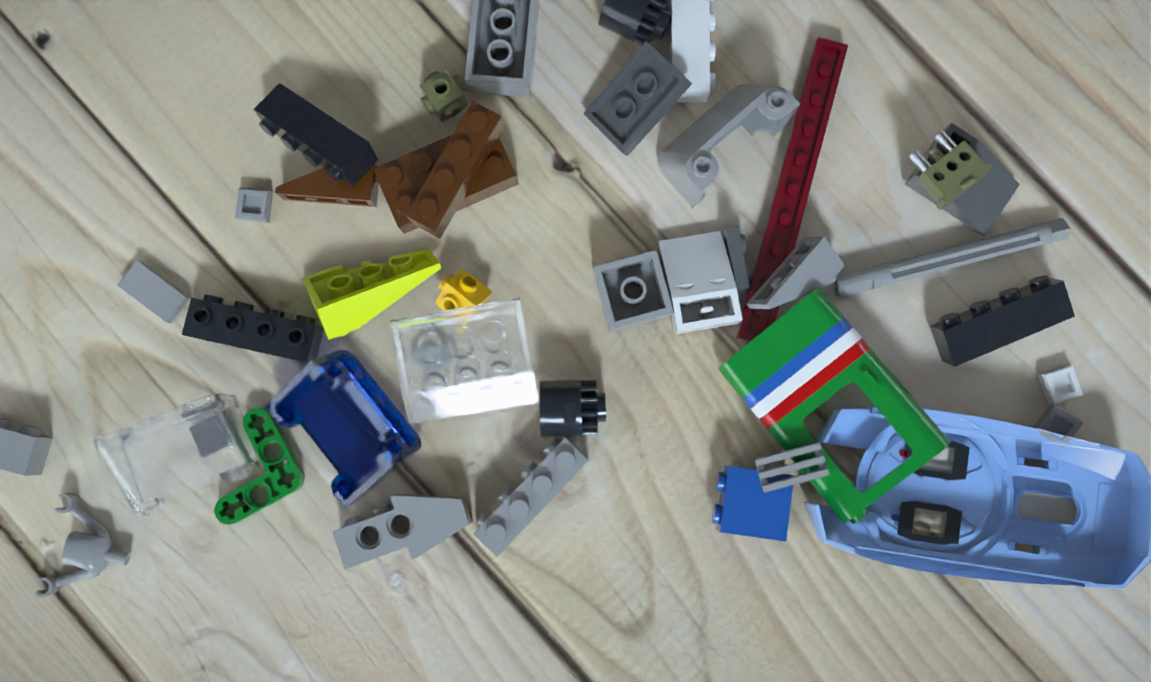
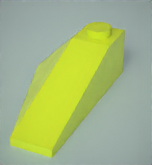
(356, 295)

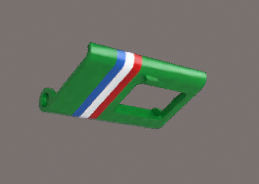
(802, 365)

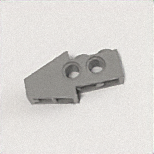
(430, 520)

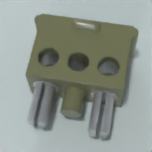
(964, 170)

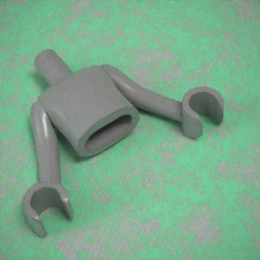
(83, 550)

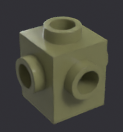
(445, 104)

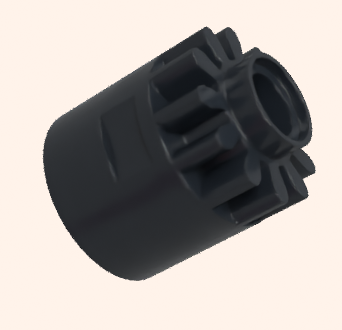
(636, 19)
(570, 408)

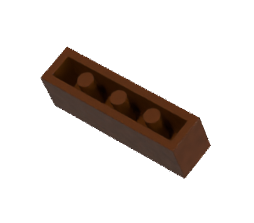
(455, 169)

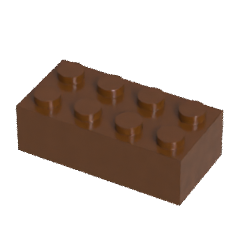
(405, 176)

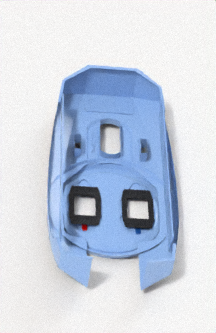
(981, 497)

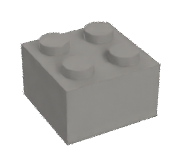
(632, 291)

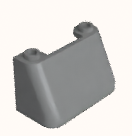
(688, 158)

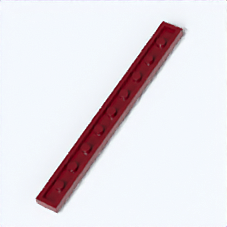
(795, 176)

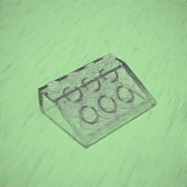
(464, 361)

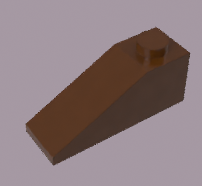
(321, 188)

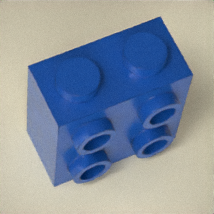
(747, 509)

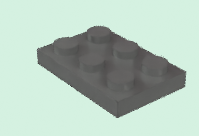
(637, 98)

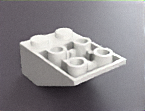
(699, 282)

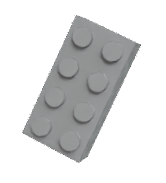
(502, 47)

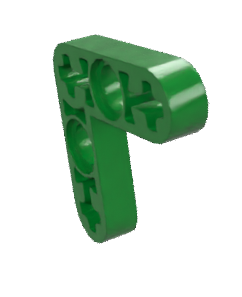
(271, 479)

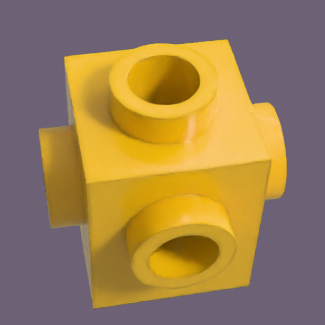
(461, 291)

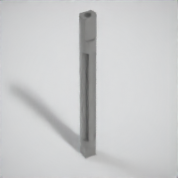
(950, 257)

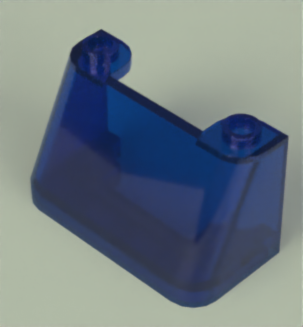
(347, 421)

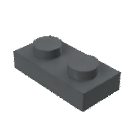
(735, 247)

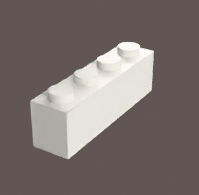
(691, 47)

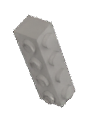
(531, 496)

